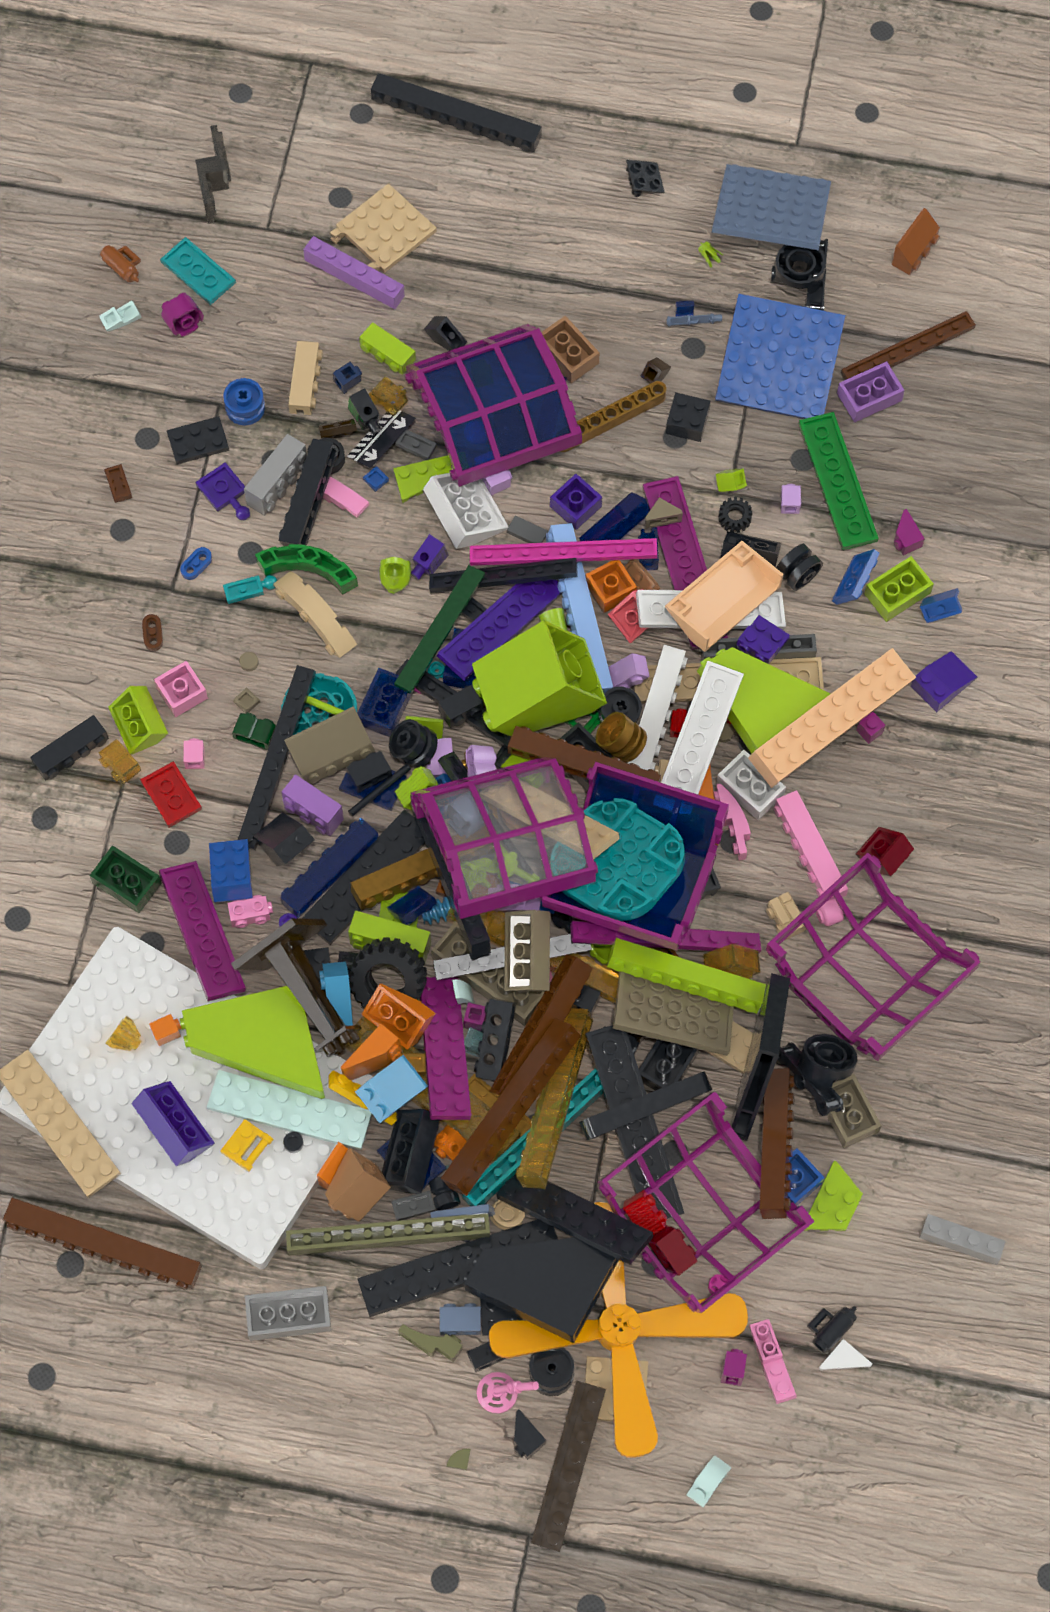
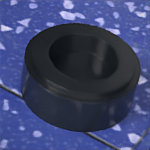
(293, 1142)

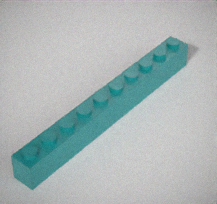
(506, 1165)

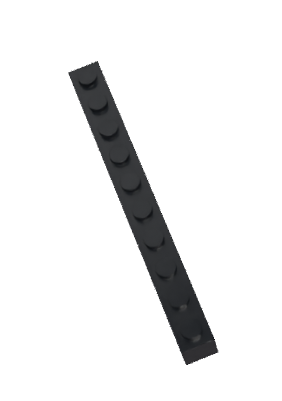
(456, 112)
(472, 926)

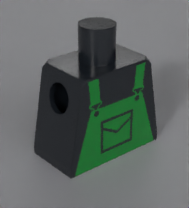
(364, 411)

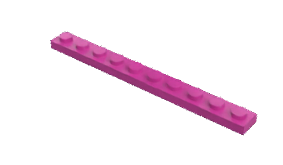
(580, 550)

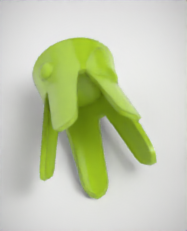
(707, 249)

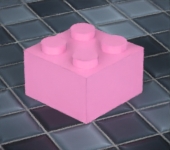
(180, 689)

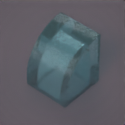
(472, 1040)

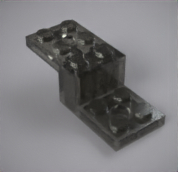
(213, 173)

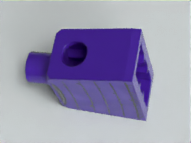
(429, 557)

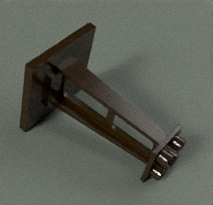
(285, 953)

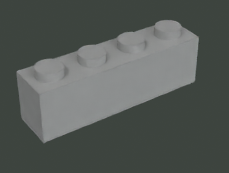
(962, 1239)

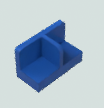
(941, 605)

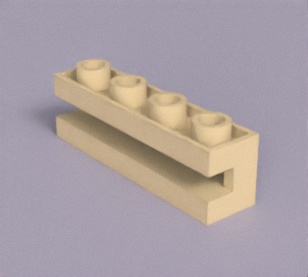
(304, 377)

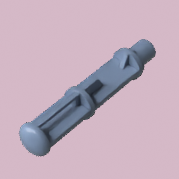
(695, 319)

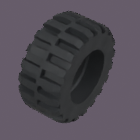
(391, 953)

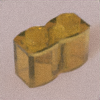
(119, 762)

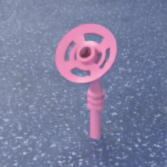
(500, 1391)

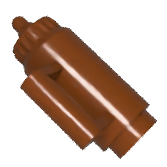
(120, 264)

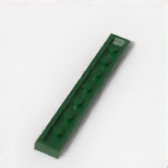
(439, 629)

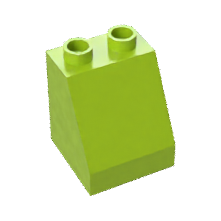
(538, 680)

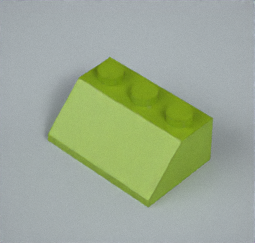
(137, 719)

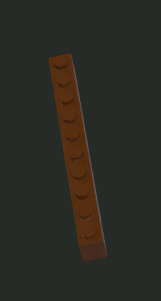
(510, 1107)
(102, 1243)

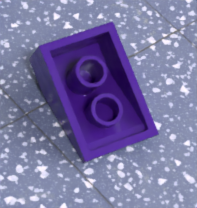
(942, 681)

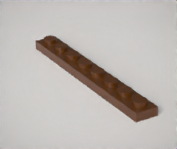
(913, 345)

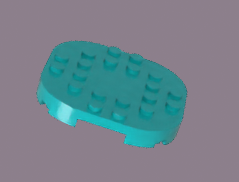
(634, 868)

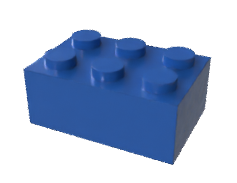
(230, 870)

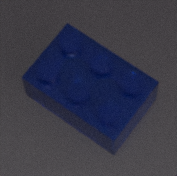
(383, 703)

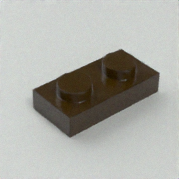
(342, 427)

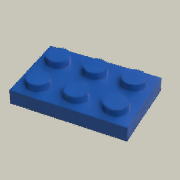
(855, 577)

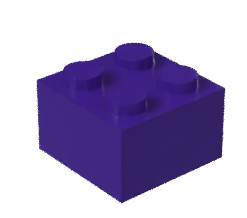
(576, 501)

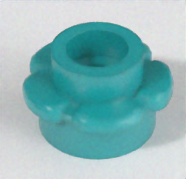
(436, 665)

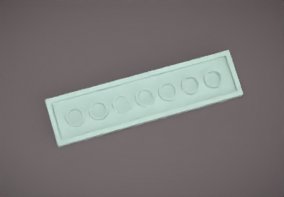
(289, 1110)

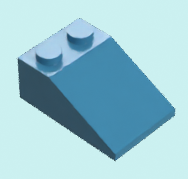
(336, 984)

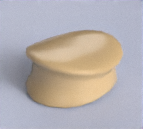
(506, 1215)

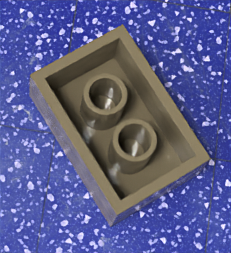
(857, 1118)

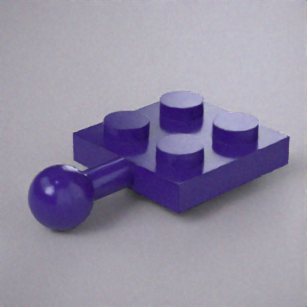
(223, 488)

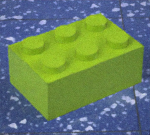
(898, 588)

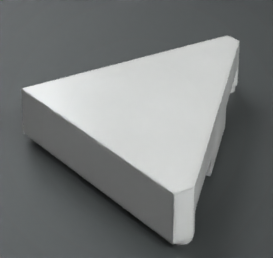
(845, 1357)

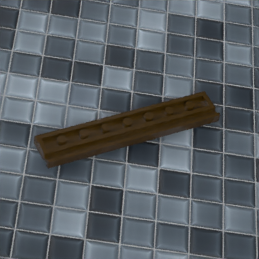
(568, 1466)

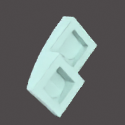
(120, 317)
(463, 992)

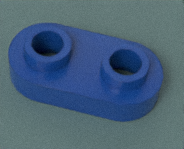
(194, 563)

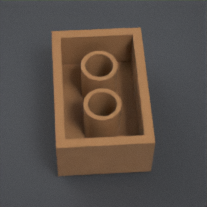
(570, 349)

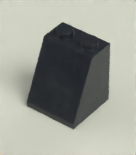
(283, 839)

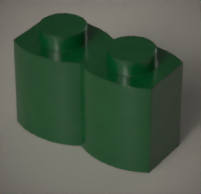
(254, 730)

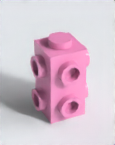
(250, 911)

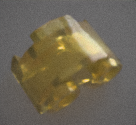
(389, 395)

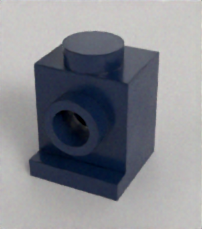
(348, 371)

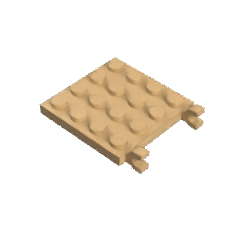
(384, 228)

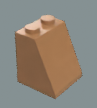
(356, 1186)

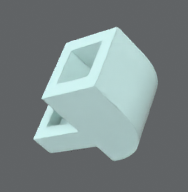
(708, 1481)

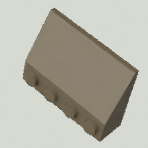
(329, 746)

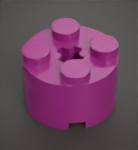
(181, 314)

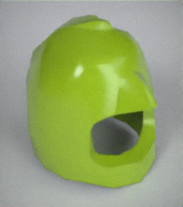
(394, 573)

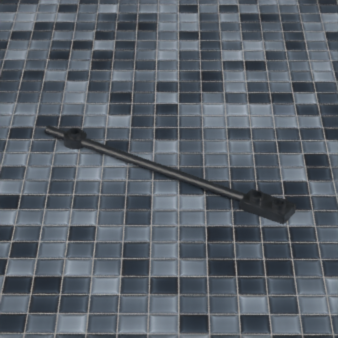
(456, 771)

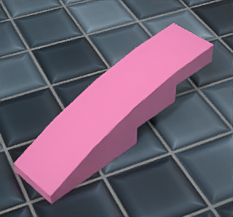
(344, 497)

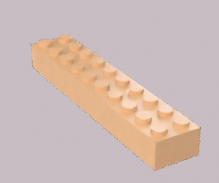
(831, 718)

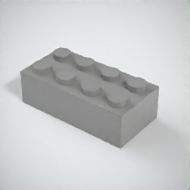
(275, 475)
(287, 1313)

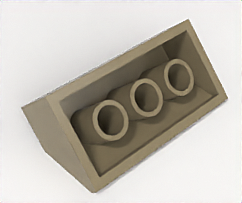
(527, 951)

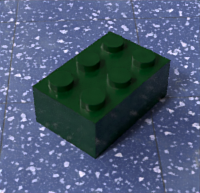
(125, 879)

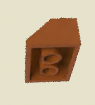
(916, 243)

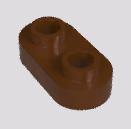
(152, 634)

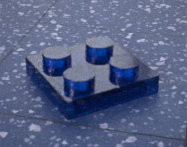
(412, 905)

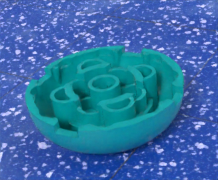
(329, 689)

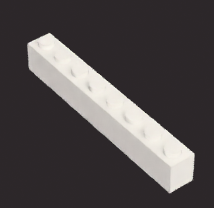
(658, 703)

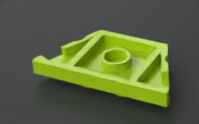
(835, 1201)

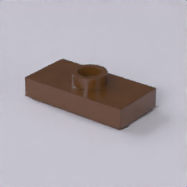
(118, 483)

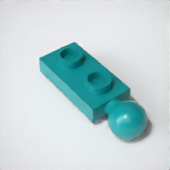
(248, 588)

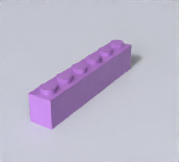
(354, 272)

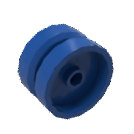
(244, 401)

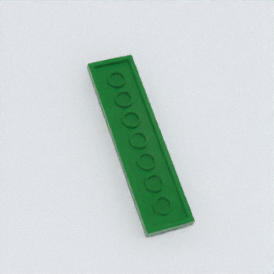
(838, 481)

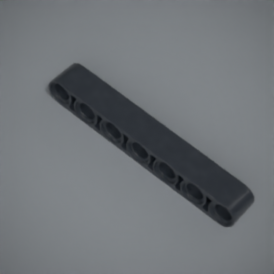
(645, 1105)

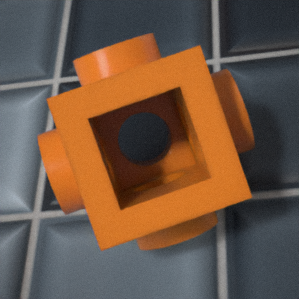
(449, 1143)

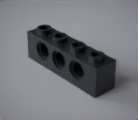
(506, 1010)

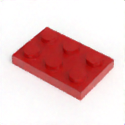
(171, 794)

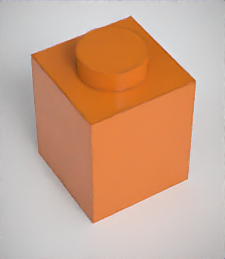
(165, 1029)

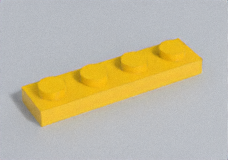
(347, 1088)

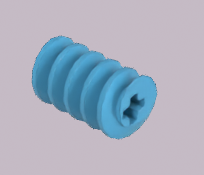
(437, 911)

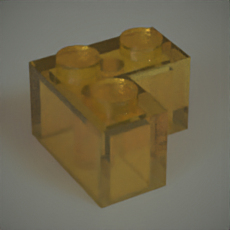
(734, 960)

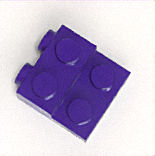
(762, 640)

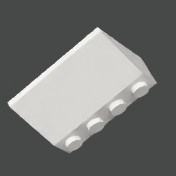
(465, 510)

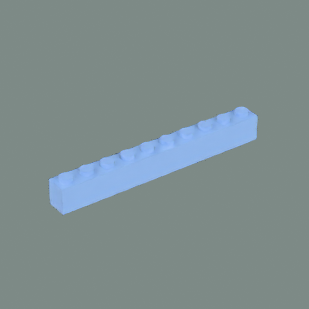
(580, 609)

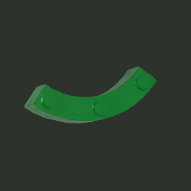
(307, 559)

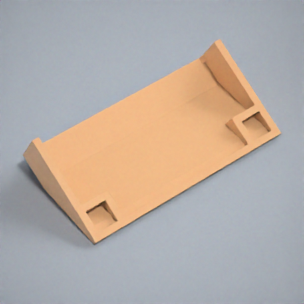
(724, 595)

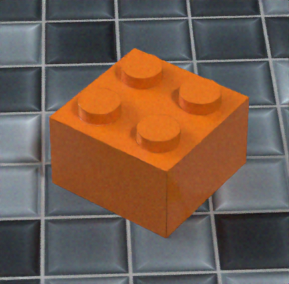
(610, 584)

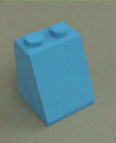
(391, 1089)

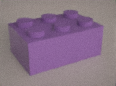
(870, 391)
(312, 806)

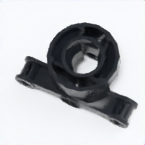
(814, 276)
(819, 1066)

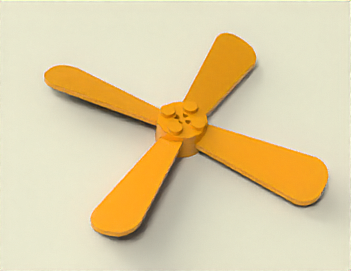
(633, 1419)

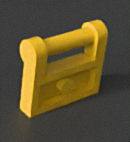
(241, 1142)

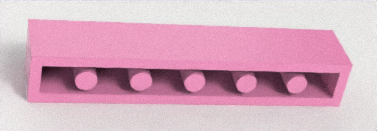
(808, 842)

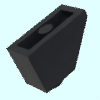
(445, 333)
(526, 1437)

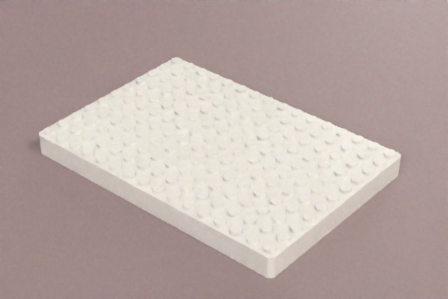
(211, 1192)

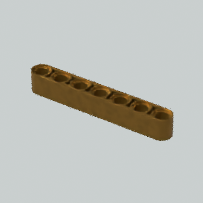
(620, 414)

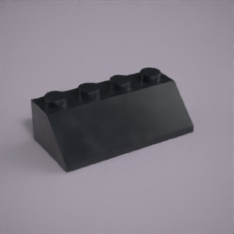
(410, 1150)

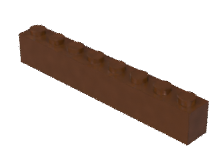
(574, 759)
(555, 1003)
(776, 1145)

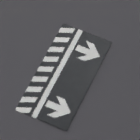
(374, 446)

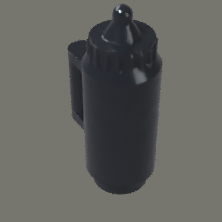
(833, 1329)

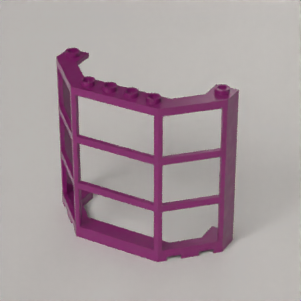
(871, 864)
(796, 1214)

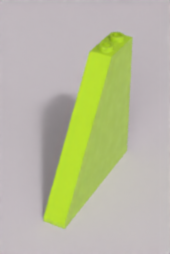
(766, 697)
(259, 1036)

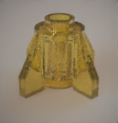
(125, 1036)

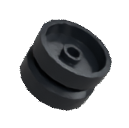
(799, 566)
(621, 700)
(413, 743)
(552, 1382)

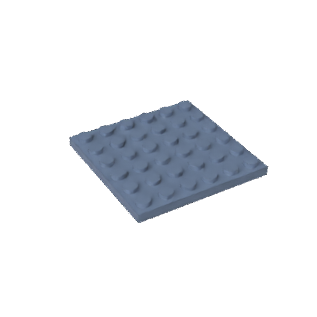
(771, 206)

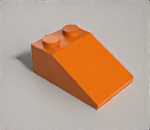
(399, 1014)
(373, 1054)

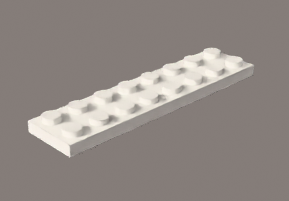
(655, 615)
(702, 727)

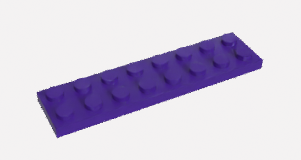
(498, 624)

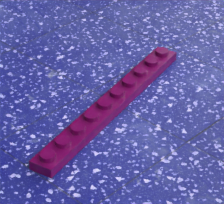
(694, 940)

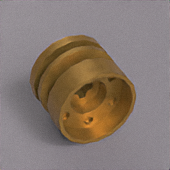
(621, 737)

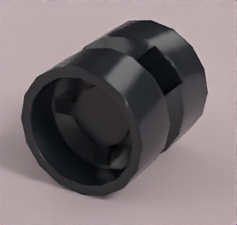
(444, 1196)

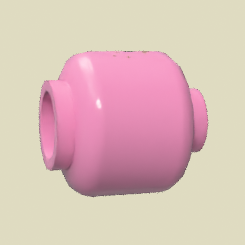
(830, 913)

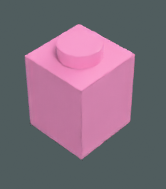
(194, 754)

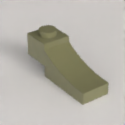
(447, 1346)

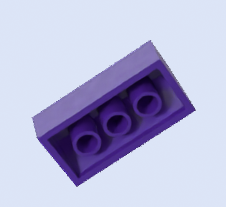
(172, 1122)

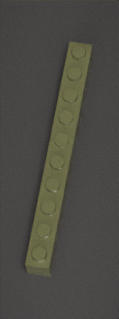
(387, 1234)

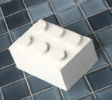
(749, 786)

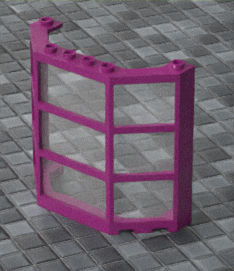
(508, 835)

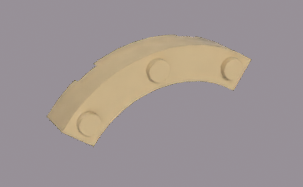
(316, 612)

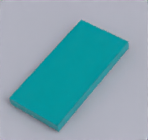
(198, 271)

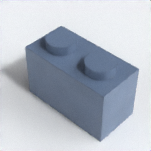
(460, 1320)

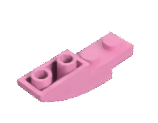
(736, 821)
(772, 1361)

